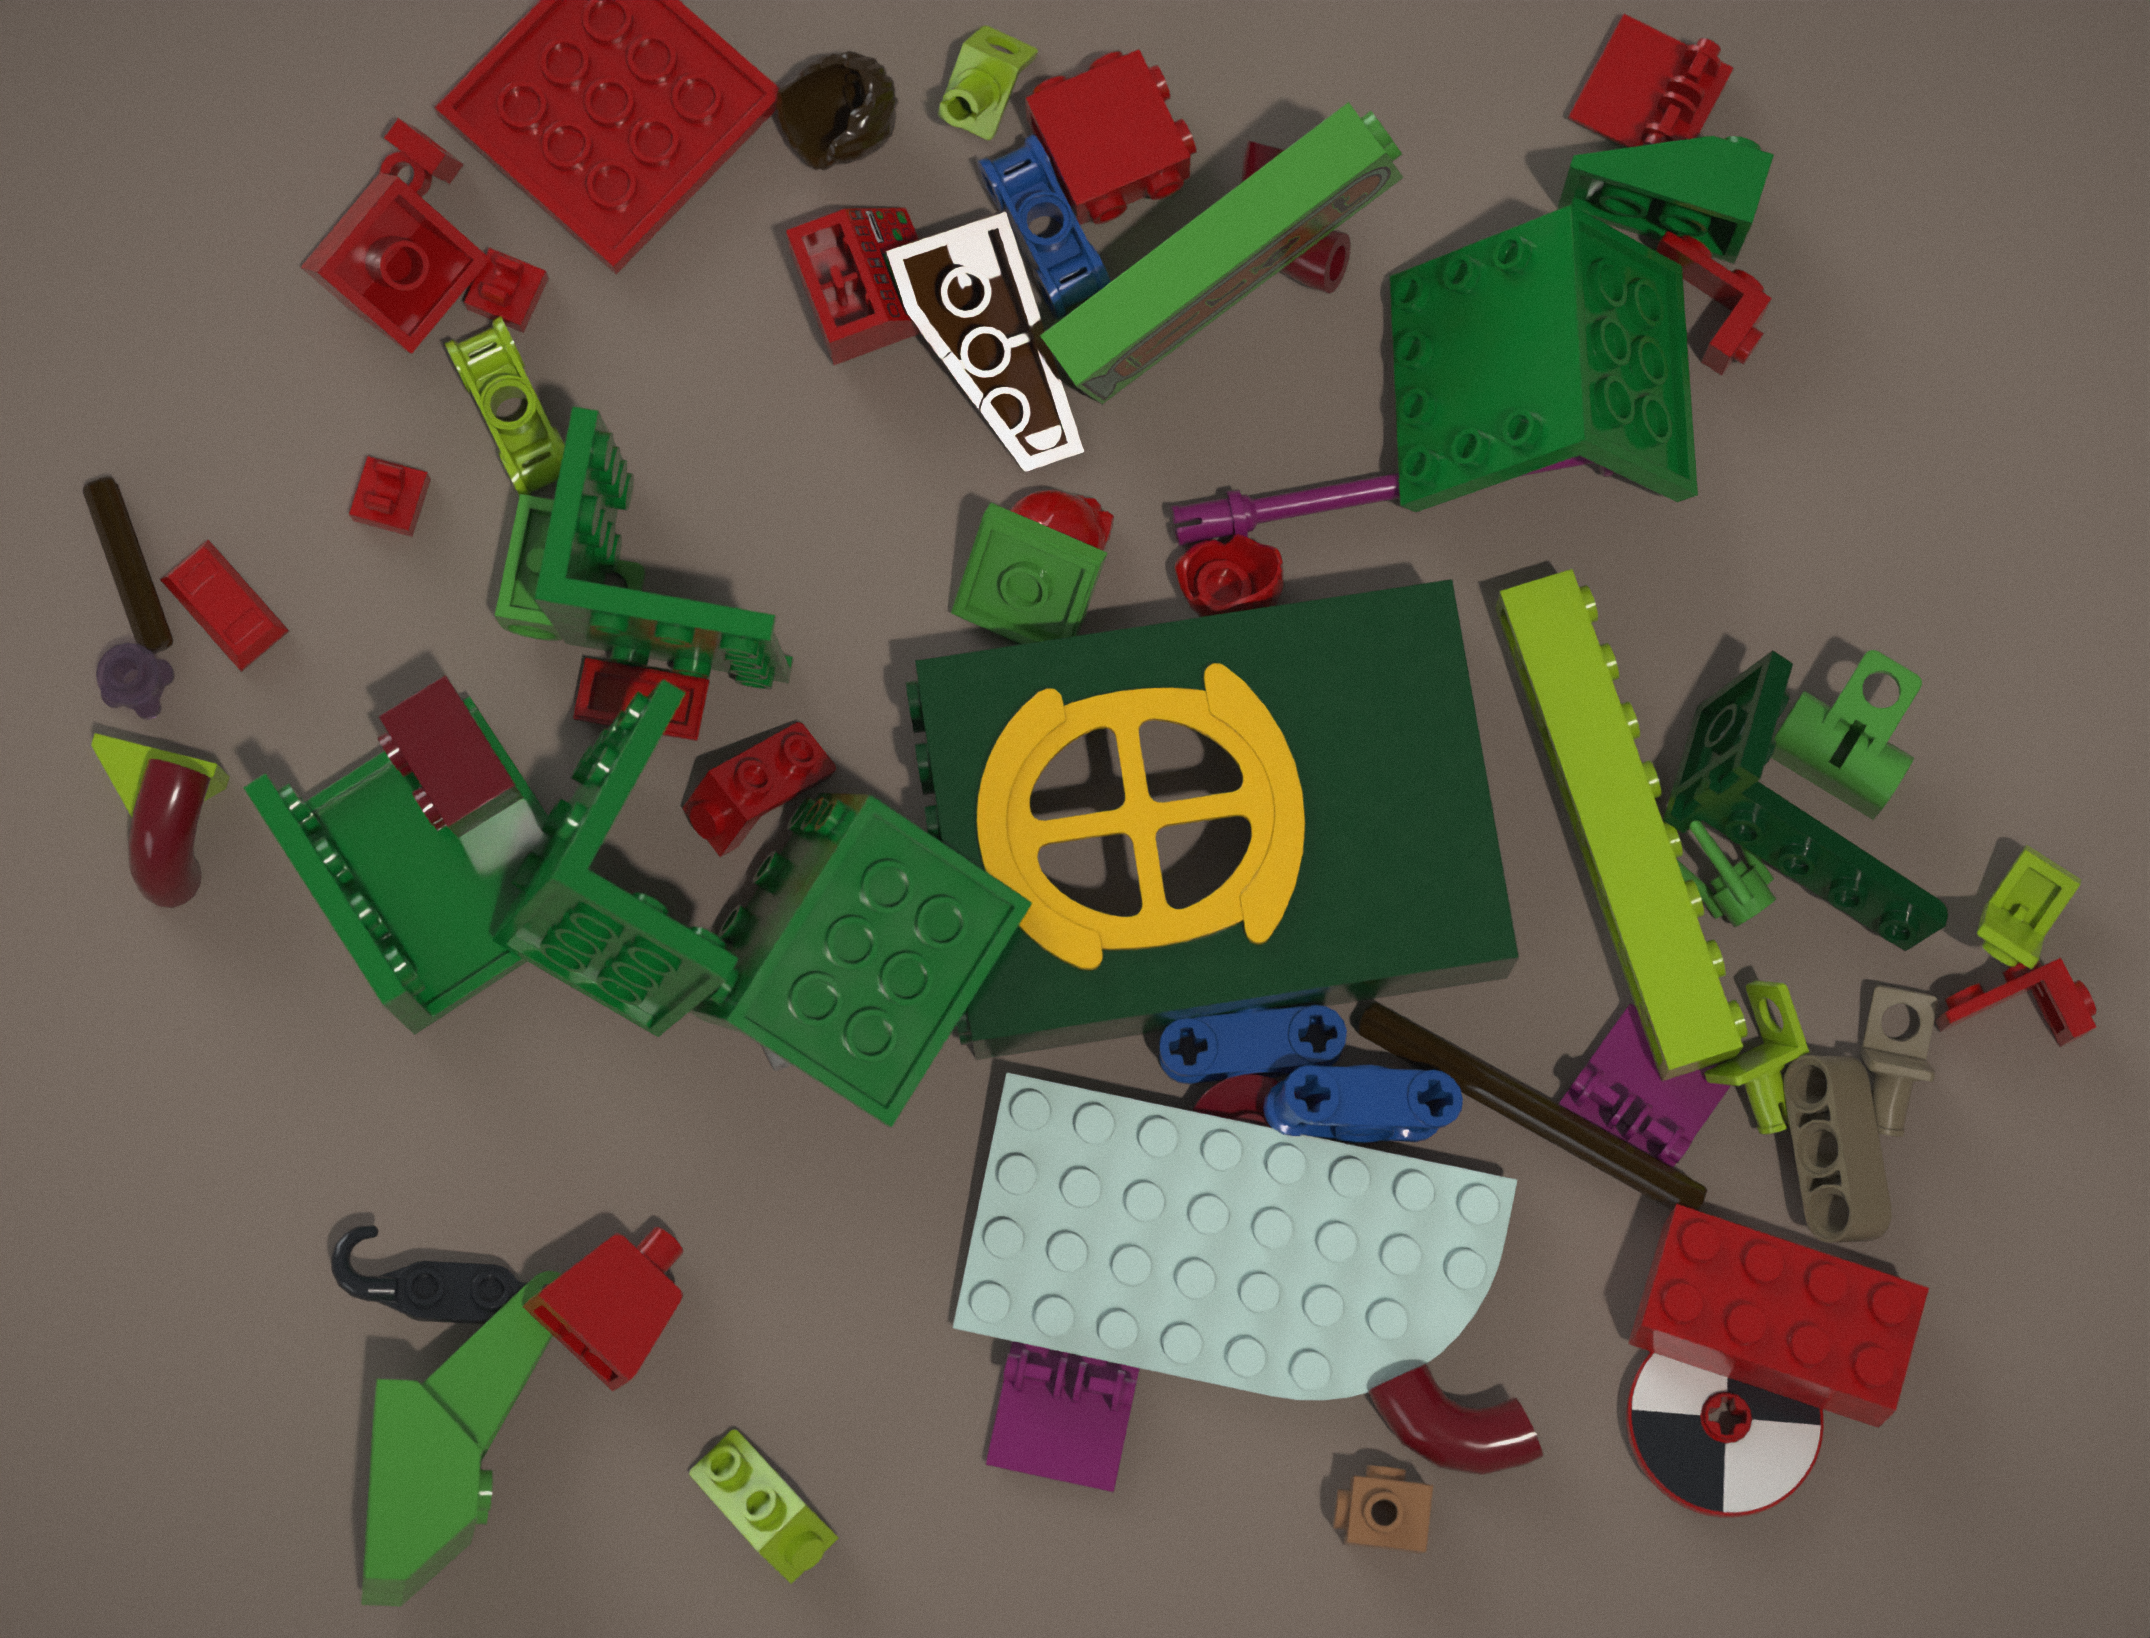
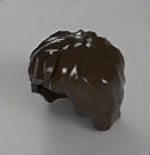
(838, 109)

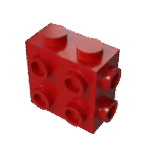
(1111, 136)

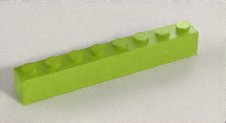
(1619, 825)

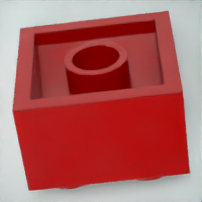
(396, 262)

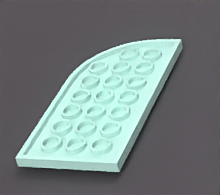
(1222, 1245)

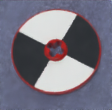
(1713, 1471)

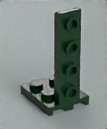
(1722, 787)

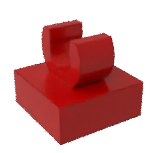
(422, 154)
(506, 290)
(390, 496)

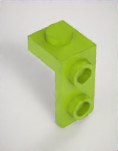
(2025, 908)
(763, 1506)

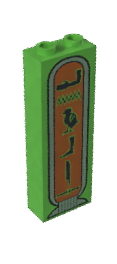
(1225, 253)

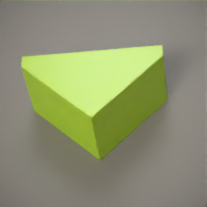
(127, 762)

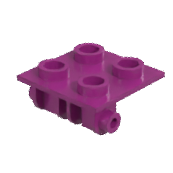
(1628, 1099)
(1062, 1416)

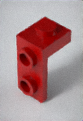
(1732, 289)
(755, 783)
(2064, 1003)

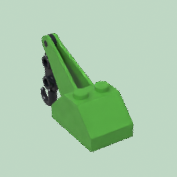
(435, 1434)

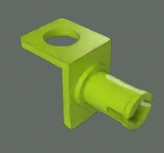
(984, 81)
(1762, 1066)

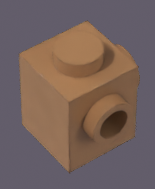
(1384, 1511)

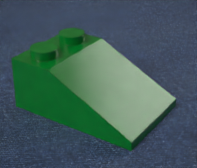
(1679, 186)

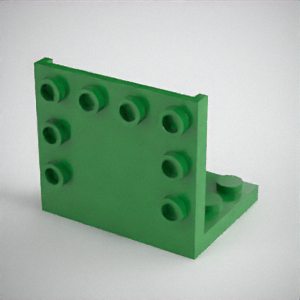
(1538, 355)
(629, 621)
(400, 893)
(591, 931)
(861, 950)

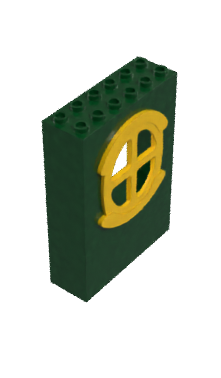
(1359, 789)

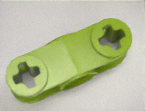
(493, 374)

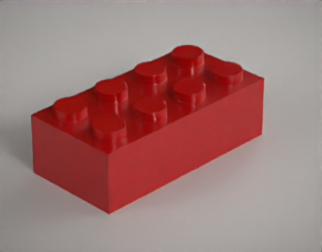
(1779, 1316)

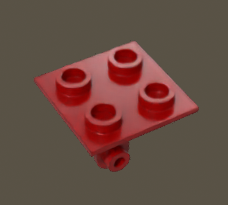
(1651, 87)

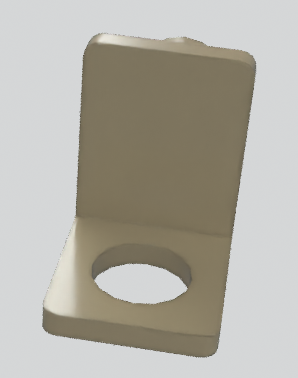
(1896, 1061)

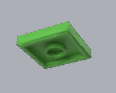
(1027, 579)

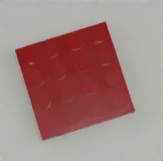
(610, 114)

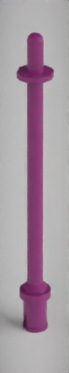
(1241, 513)

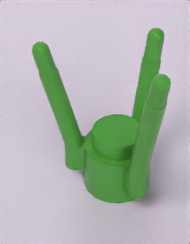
(1739, 890)

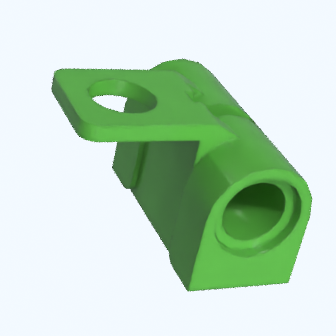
(516, 602)
(1848, 744)

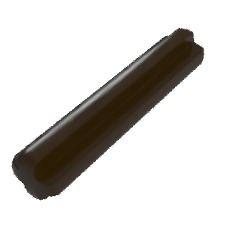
(127, 564)

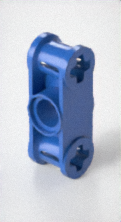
(1026, 189)
(1251, 1043)
(1363, 1103)

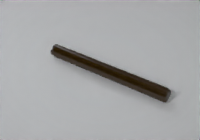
(1531, 1109)

